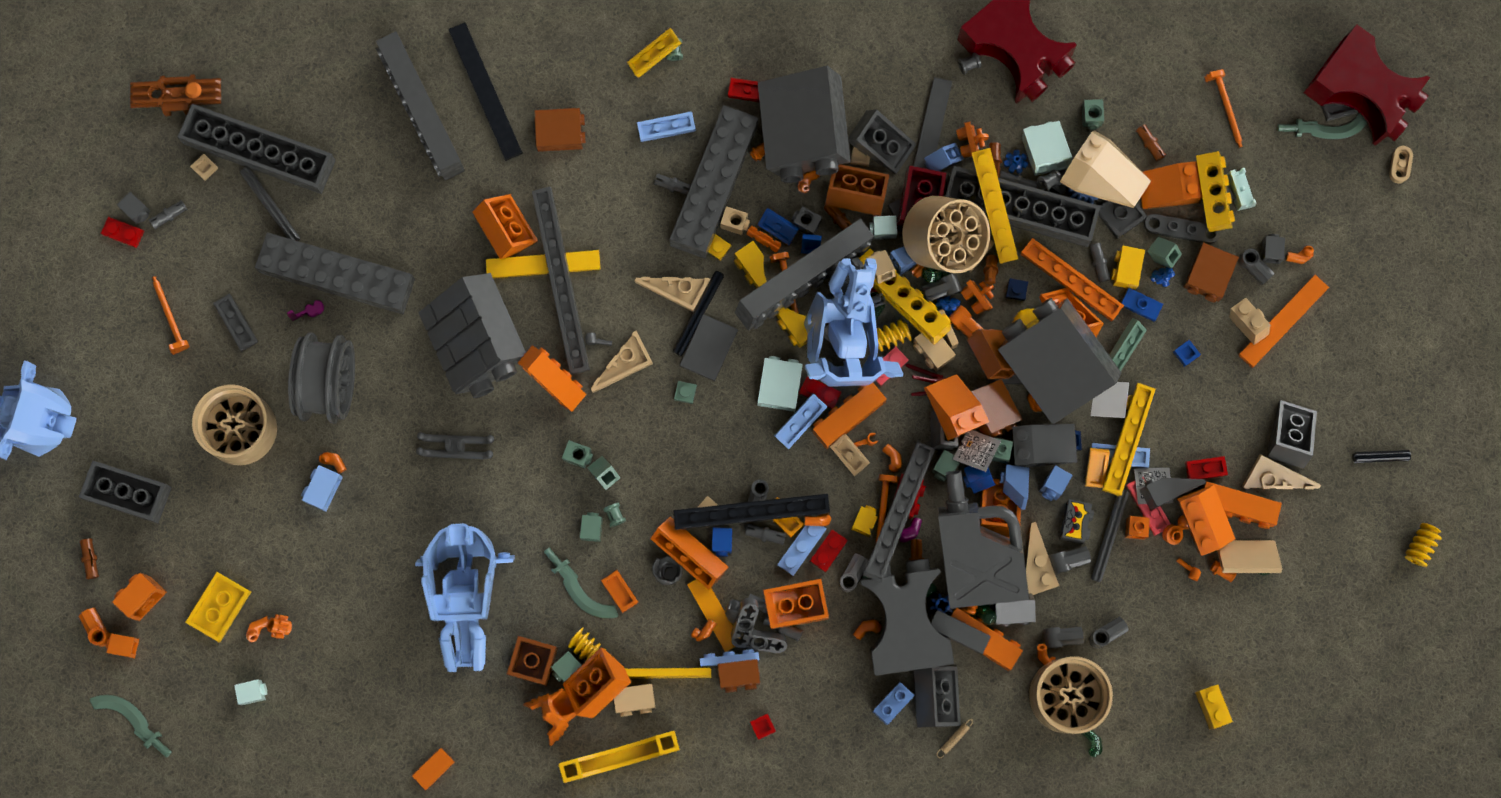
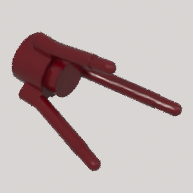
(936, 378)

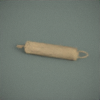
(955, 738)

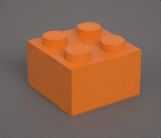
(139, 596)

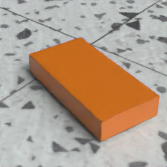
(619, 591)
(433, 769)

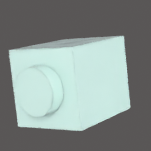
(883, 227)
(250, 692)

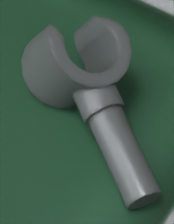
(591, 340)

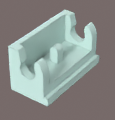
(1241, 189)

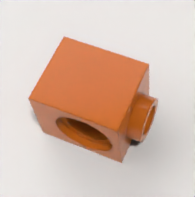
(1137, 527)
(122, 645)

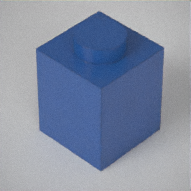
(978, 479)
(722, 541)

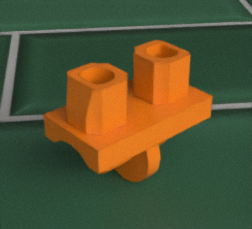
(968, 132)
(983, 303)

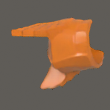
(556, 711)

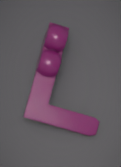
(311, 310)

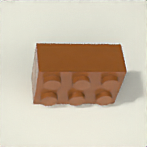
(857, 190)

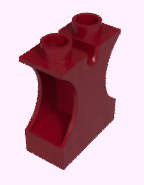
(1009, 35)
(1363, 82)

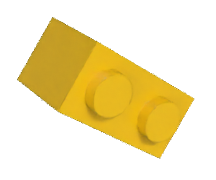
(1128, 267)
(1213, 707)

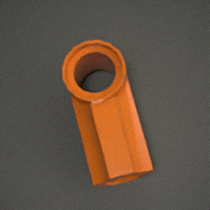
(963, 321)
(94, 626)

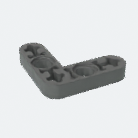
(749, 634)

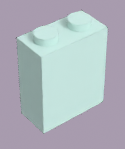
(1046, 147)
(780, 383)

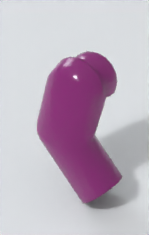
(912, 531)

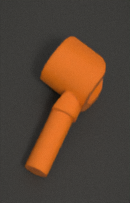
(866, 441)
(1194, 572)

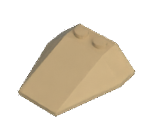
(1105, 172)

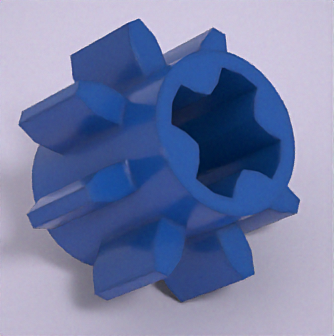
(944, 600)

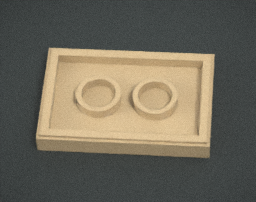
(1250, 557)

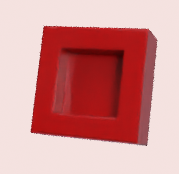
(762, 726)

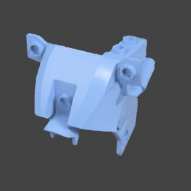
(845, 330)
(33, 416)
(460, 603)

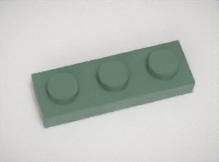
(1127, 343)

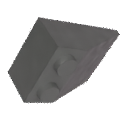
(881, 140)
(1292, 434)
(1044, 445)

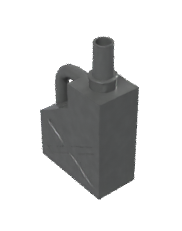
(978, 561)

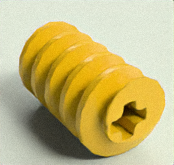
(892, 334)
(1422, 544)
(583, 645)

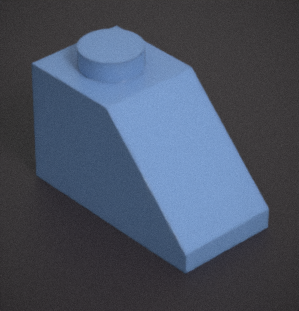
(944, 157)
(901, 260)
(1016, 484)

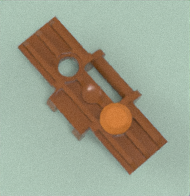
(176, 98)

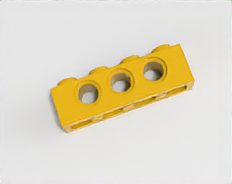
(1207, 163)

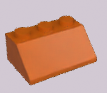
(504, 225)
(1206, 520)
(596, 684)

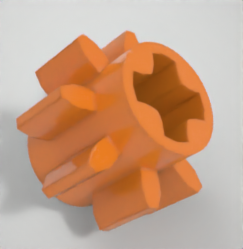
(279, 626)

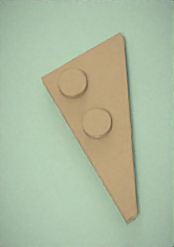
(681, 291)
(629, 360)
(1270, 474)
(1038, 565)

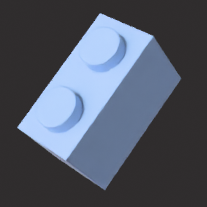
(321, 488)

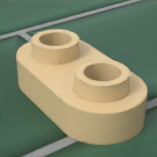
(1401, 165)

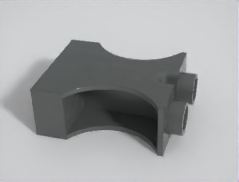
(907, 635)

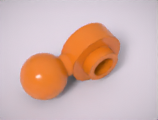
(1170, 530)

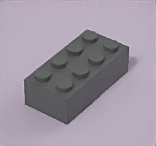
(125, 492)

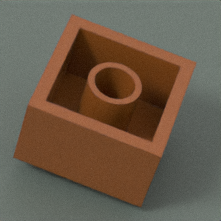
(532, 661)
(739, 674)

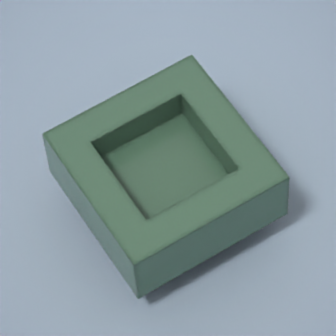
(685, 392)

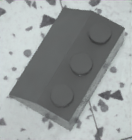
(937, 697)

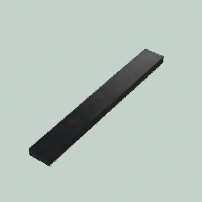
(485, 91)
(751, 511)

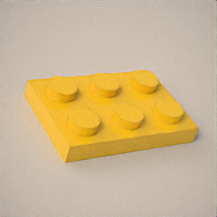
(218, 607)

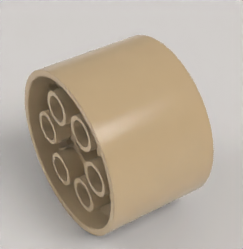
(971, 234)
(210, 409)
(1100, 689)

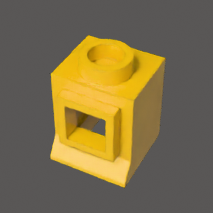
(865, 520)

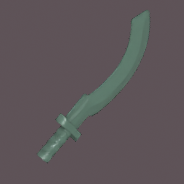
(1325, 132)
(576, 592)
(134, 716)

